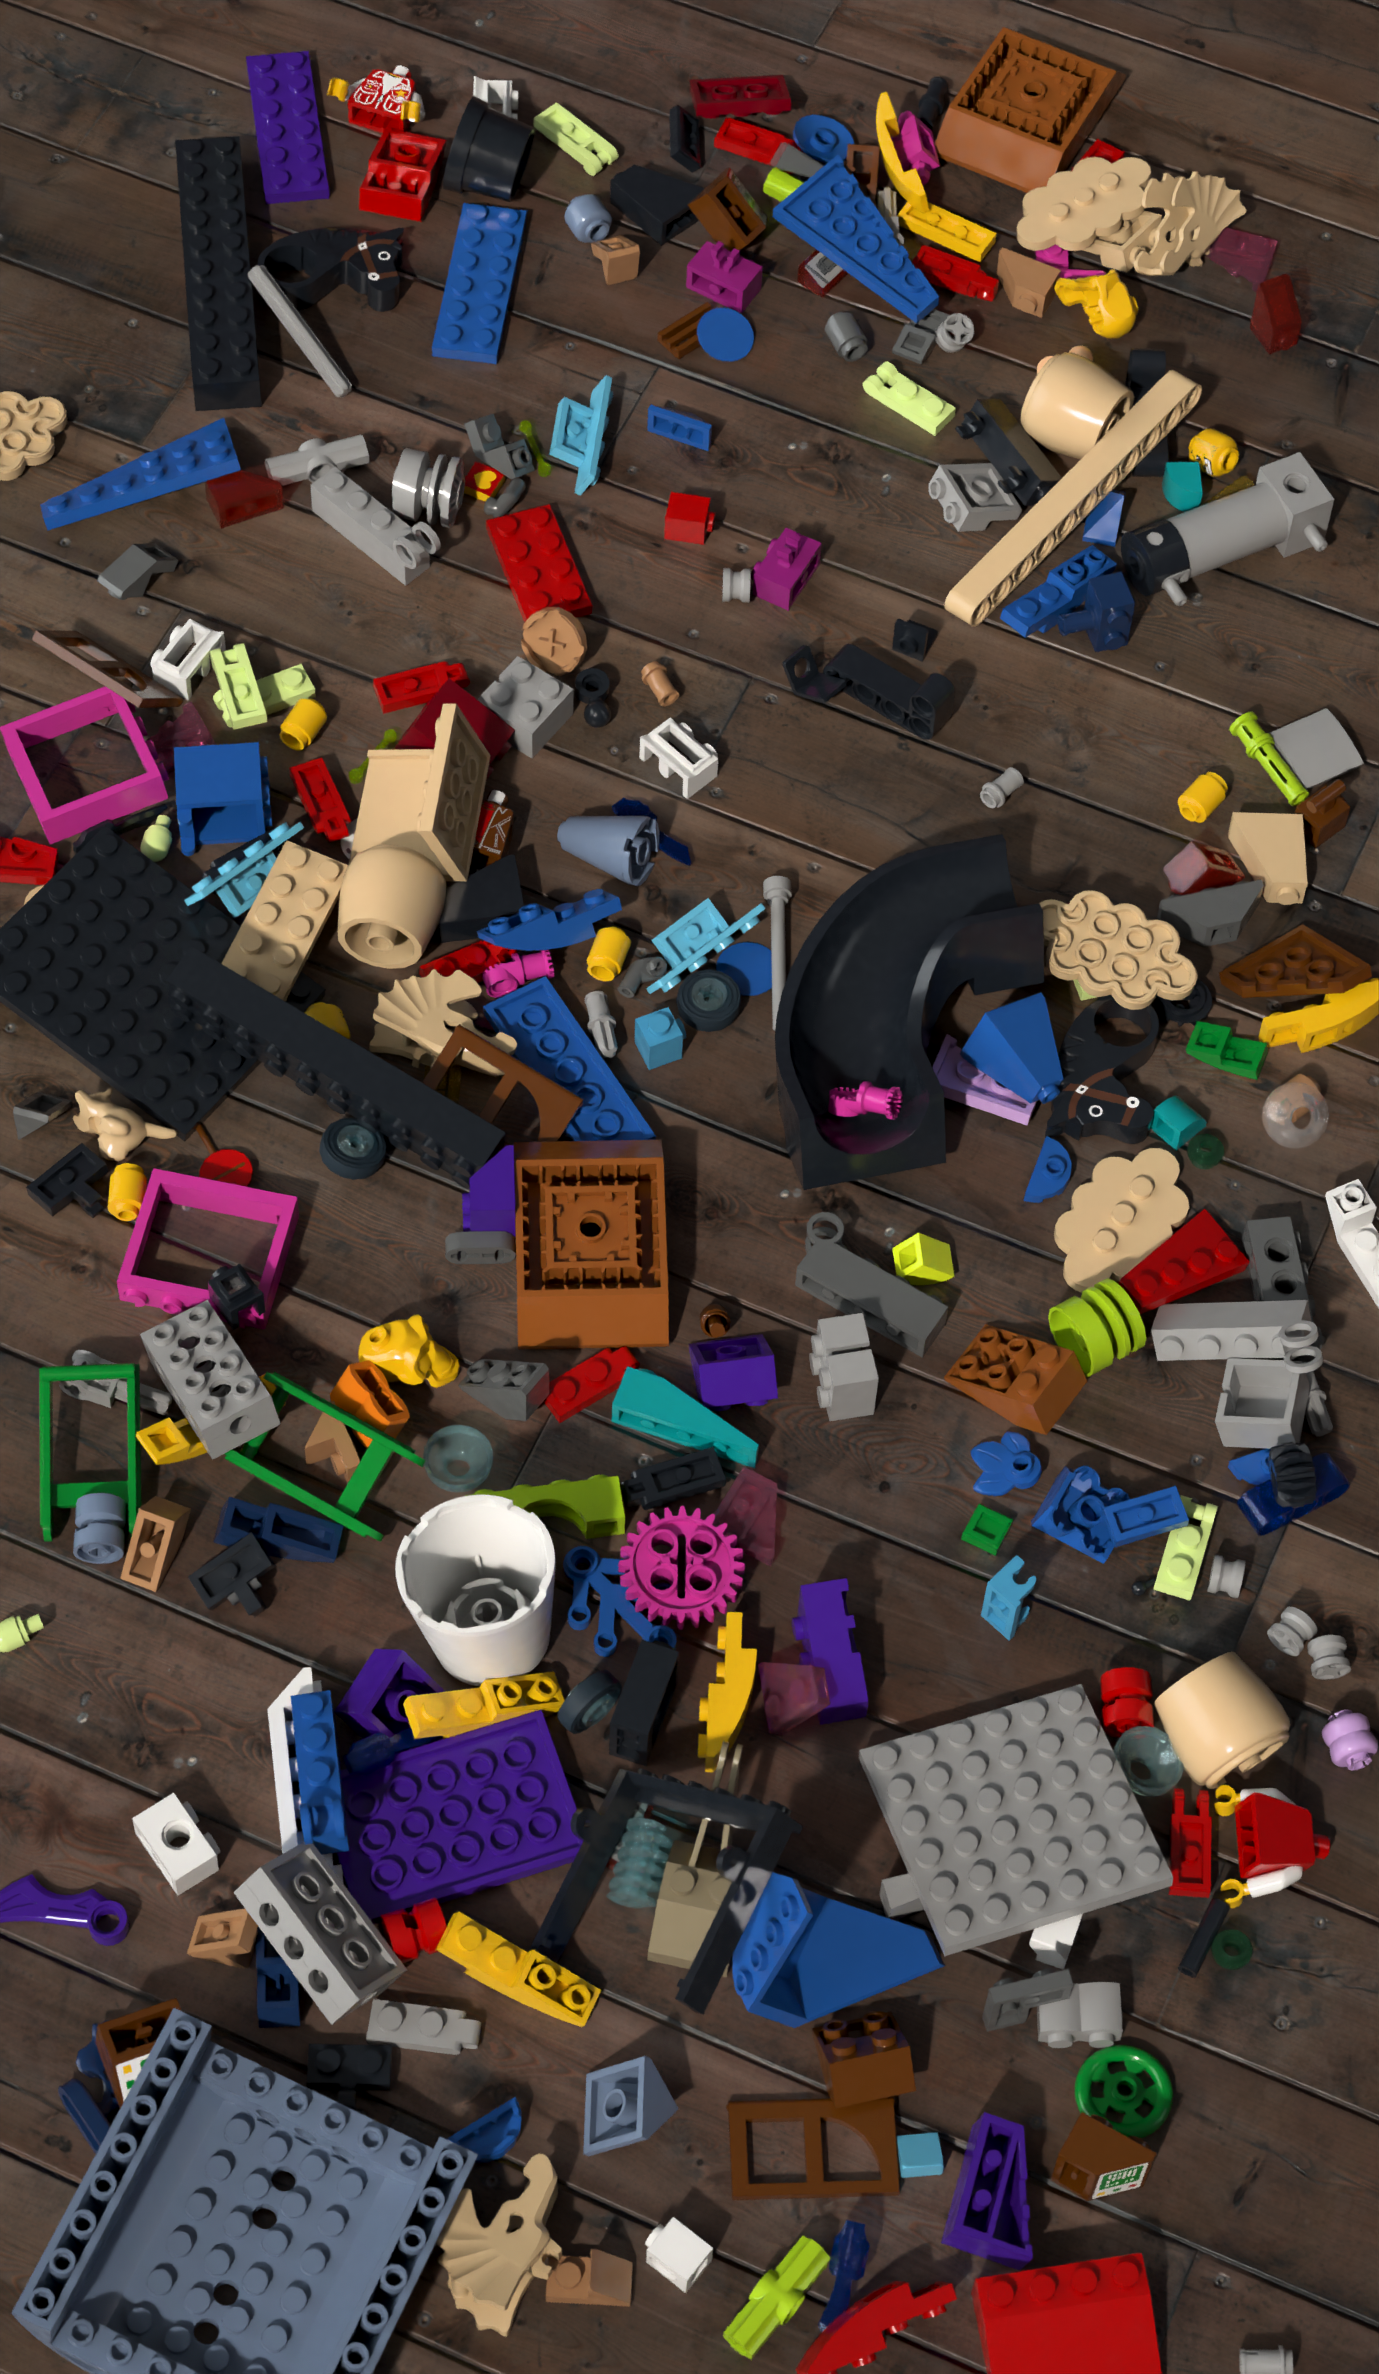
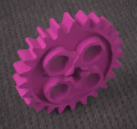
(646, 1566)

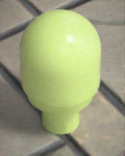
(157, 839)
(15, 1631)

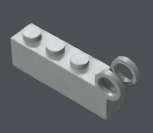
(373, 526)
(1237, 1331)

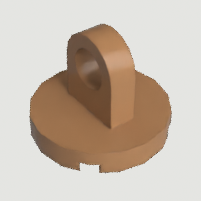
(554, 640)

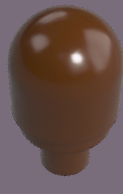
(714, 1320)

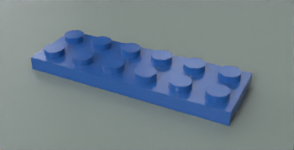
(479, 283)
(560, 1050)

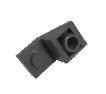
(487, 443)
(132, 570)

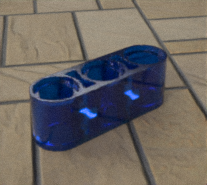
(1267, 1515)

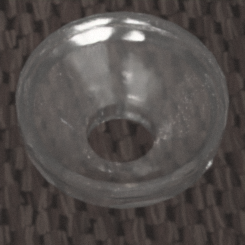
(1279, 1111)

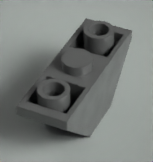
(1212, 914)
(508, 1387)

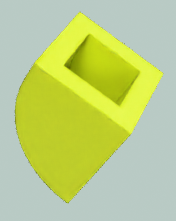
(923, 1260)

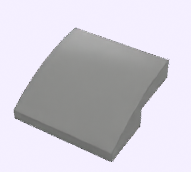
(1316, 748)

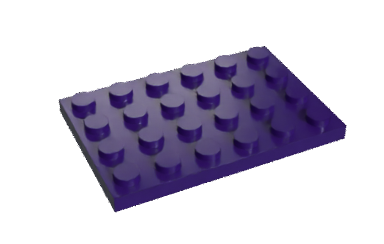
(457, 1817)

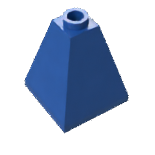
(1018, 1049)

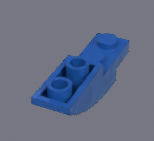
(1060, 594)
(547, 929)

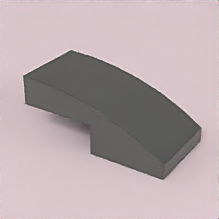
(919, 339)

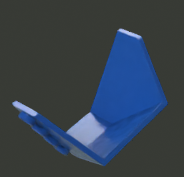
(821, 1955)

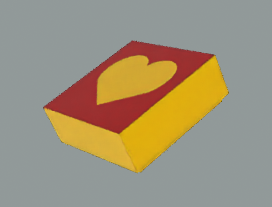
(483, 481)

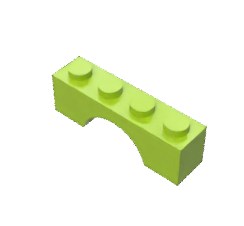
(590, 1504)

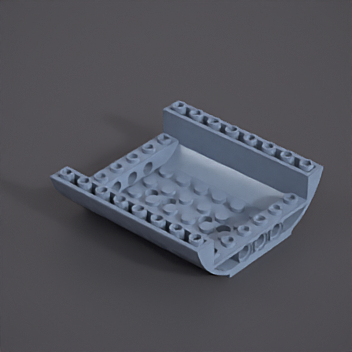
(173, 2220)

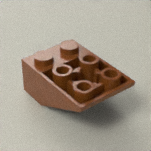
(1018, 1377)

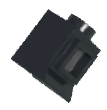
(233, 1291)

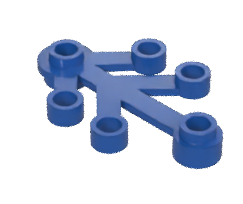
(611, 1600)

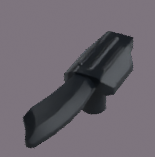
(133, 822)

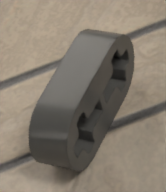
(480, 1247)

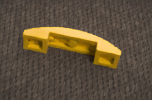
(907, 182)
(177, 1441)

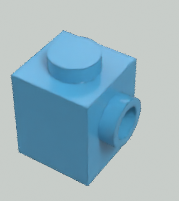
(659, 1038)

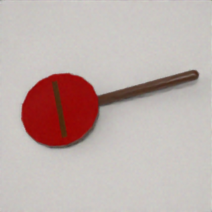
(225, 1165)

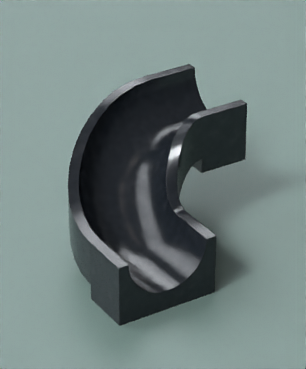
(871, 995)

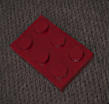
(740, 96)

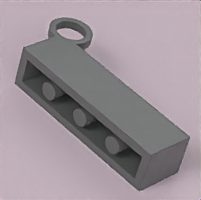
(860, 1286)

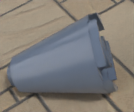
(613, 844)

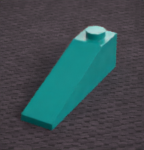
(665, 1411)

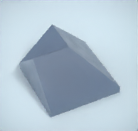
(624, 2105)

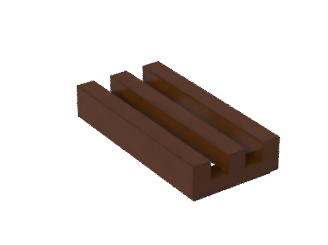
(680, 330)

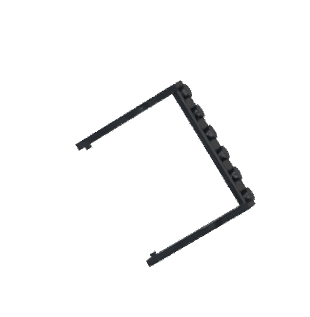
(746, 1872)

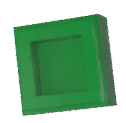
(987, 1529)

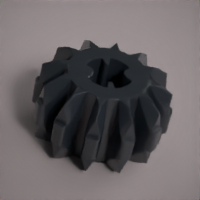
(1292, 1474)

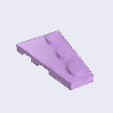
(974, 1088)

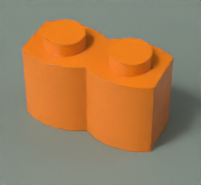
(367, 1396)

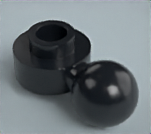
(597, 712)

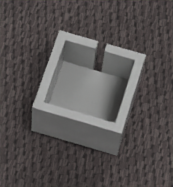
(530, 704)
(845, 1372)
(1261, 1404)

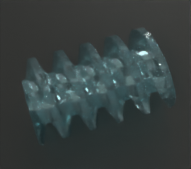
(639, 1863)

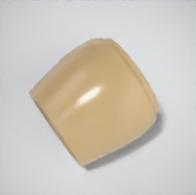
(1073, 405)
(389, 905)
(1222, 1720)

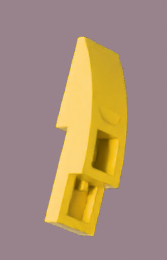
(1323, 1024)
(730, 1695)
(474, 1708)
(518, 1973)

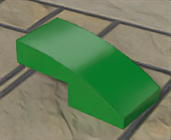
(1219, 1048)

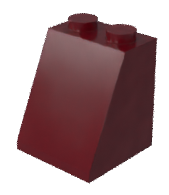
(488, 726)

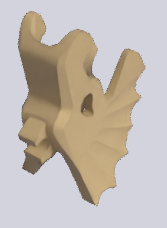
(1194, 213)
(416, 1015)
(495, 2264)

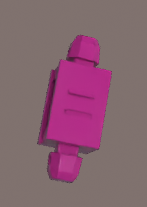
(915, 146)

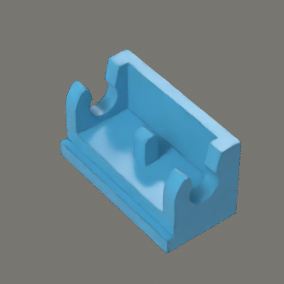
(1005, 1599)

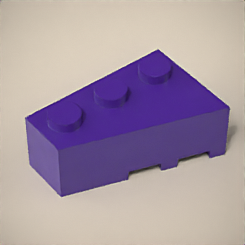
(830, 1644)
(990, 2196)

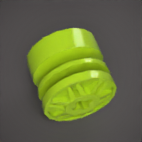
(1098, 1326)

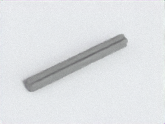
(299, 331)

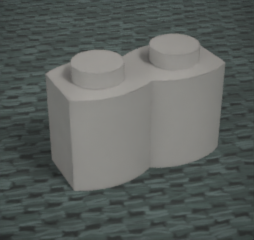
(1088, 2016)

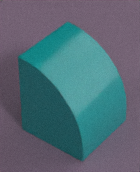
(1182, 485)
(1176, 1122)

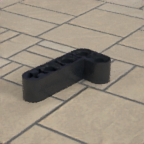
(1143, 372)
(892, 694)

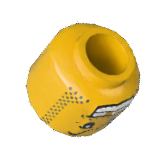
(1214, 452)

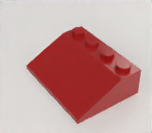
(1069, 2319)

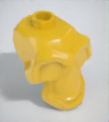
(1103, 300)
(408, 1353)

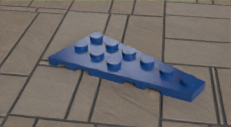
(853, 234)
(175, 466)

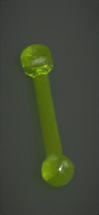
(544, 468)
(356, 775)

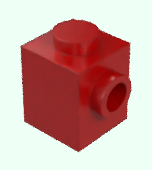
(688, 518)

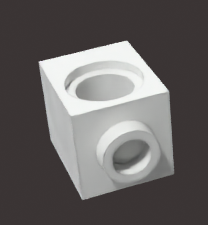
(678, 2253)

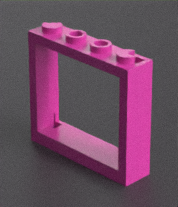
(99, 806)
(214, 1197)

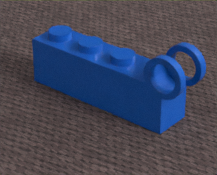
(319, 1772)

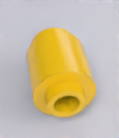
(302, 724)
(1202, 797)
(608, 953)
(126, 1191)

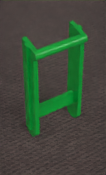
(364, 1476)
(66, 1494)

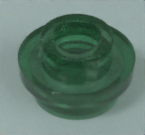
(1203, 1159)
(1239, 1941)

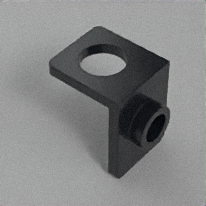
(913, 639)
(812, 683)

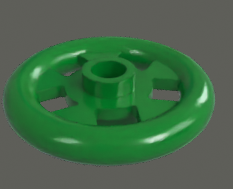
(1135, 2060)

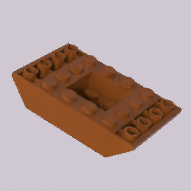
(1020, 136)
(597, 1287)

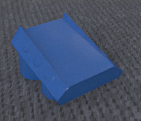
(1075, 1511)

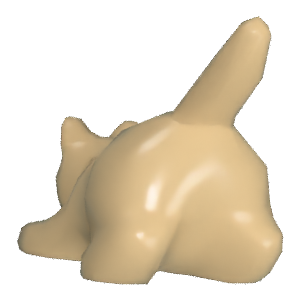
(118, 1127)

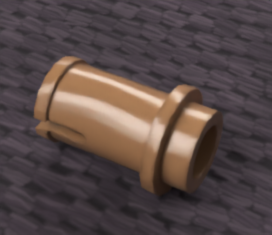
(655, 676)

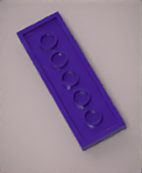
(287, 127)

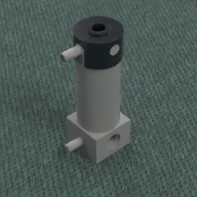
(1283, 509)

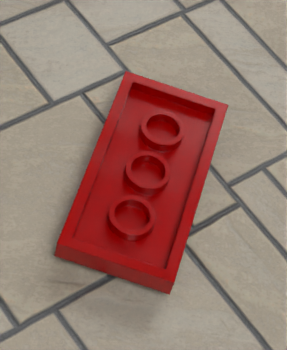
(538, 562)

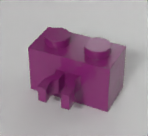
(724, 276)
(786, 568)

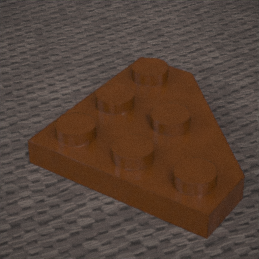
(1296, 965)

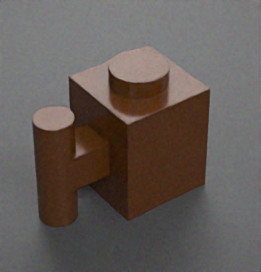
(1324, 813)

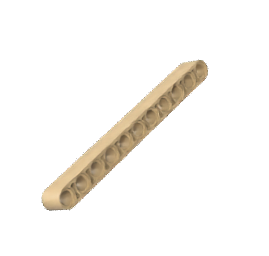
(1073, 498)

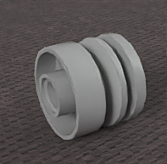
(434, 488)

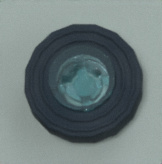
(713, 1013)
(351, 1149)
(589, 1702)

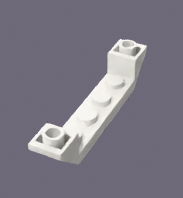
(1352, 1220)
(286, 1768)

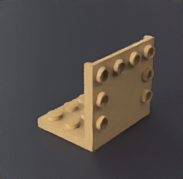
(427, 797)

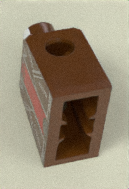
(493, 830)

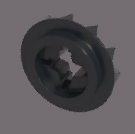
(1198, 1007)

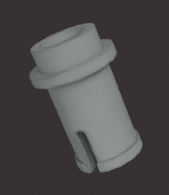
(994, 793)
(1266, 2361)

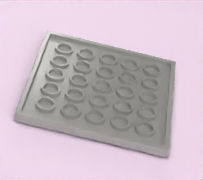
(1014, 1819)

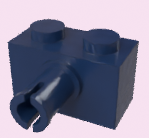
(1105, 614)

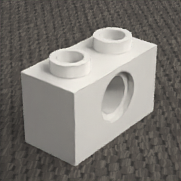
(180, 1865)

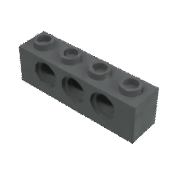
(1277, 1239)

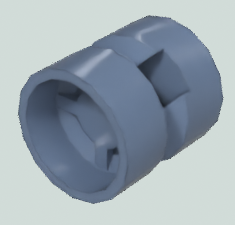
(99, 1529)

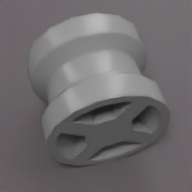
(961, 328)
(736, 585)
(1226, 1576)
(1292, 1631)
(1328, 1657)

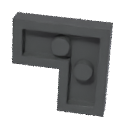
(1011, 1999)

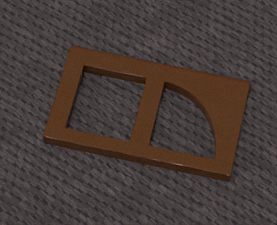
(107, 668)
(555, 1103)
(869, 2120)

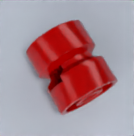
(1127, 1700)
(414, 1930)

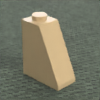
(1272, 851)

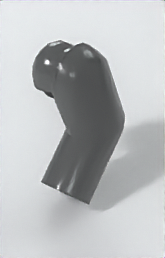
(506, 499)
(641, 972)

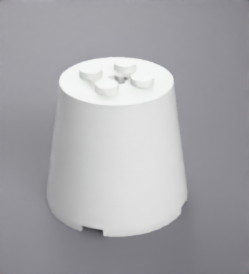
(480, 1586)

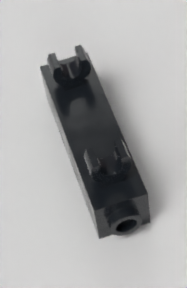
(1009, 450)

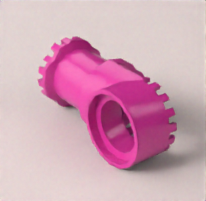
(516, 972)
(865, 1100)

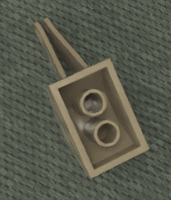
(691, 1888)

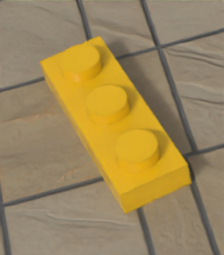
(948, 230)

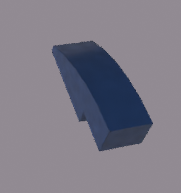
(280, 1530)
(276, 1987)

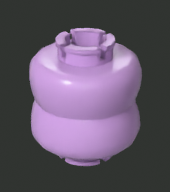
(1349, 1739)

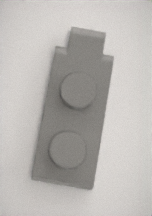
(421, 2027)

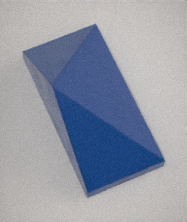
(680, 426)
(1104, 520)

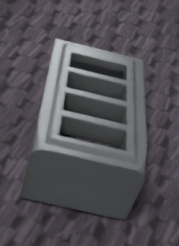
(794, 161)

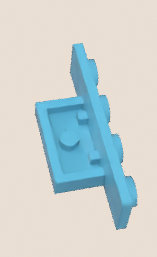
(580, 433)
(243, 880)
(695, 935)

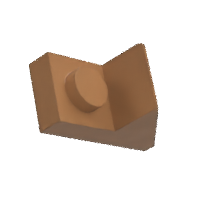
(618, 258)
(333, 1441)
(225, 1938)
(590, 2280)

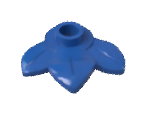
(1001, 1464)

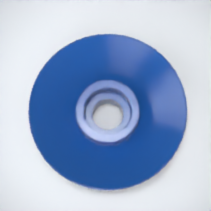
(822, 137)

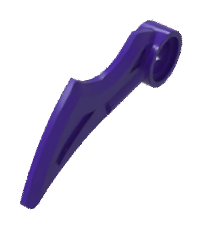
(32, 1902)

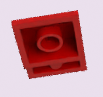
(401, 174)

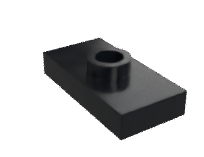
(684, 138)

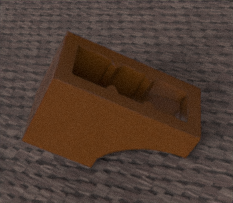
(864, 164)

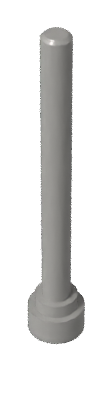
(777, 893)

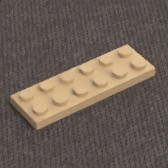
(286, 919)

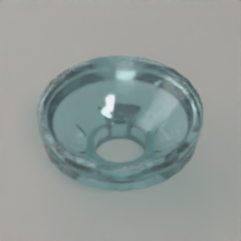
(458, 1443)
(1155, 1751)

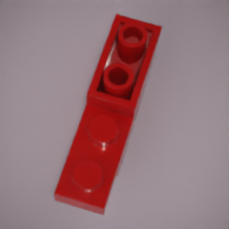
(857, 2331)

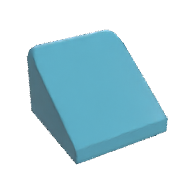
(919, 2155)

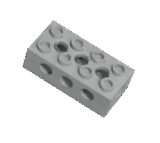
(219, 1418)
(320, 1931)

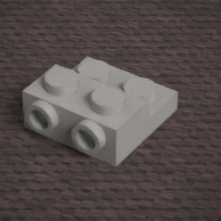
(972, 496)

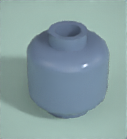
(588, 218)

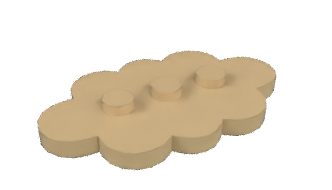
(1083, 204)
(27, 431)
(1115, 950)
(1120, 1217)

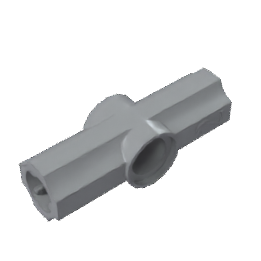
(317, 458)

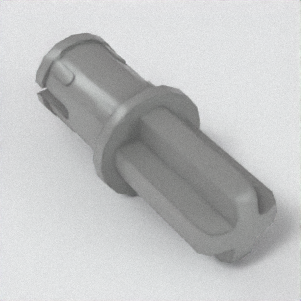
(601, 1023)
(1316, 1411)

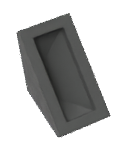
(38, 1111)

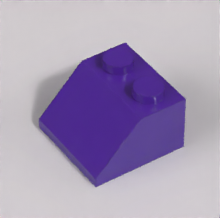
(491, 1195)
(734, 1372)
(379, 1692)

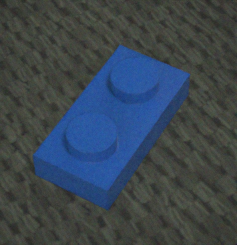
(1145, 1516)

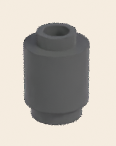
(846, 336)

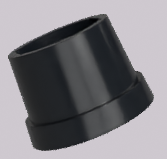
(488, 153)

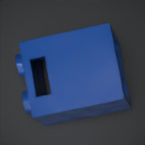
(221, 794)

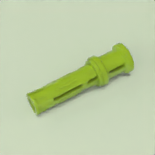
(1263, 744)

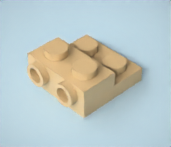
(1123, 247)

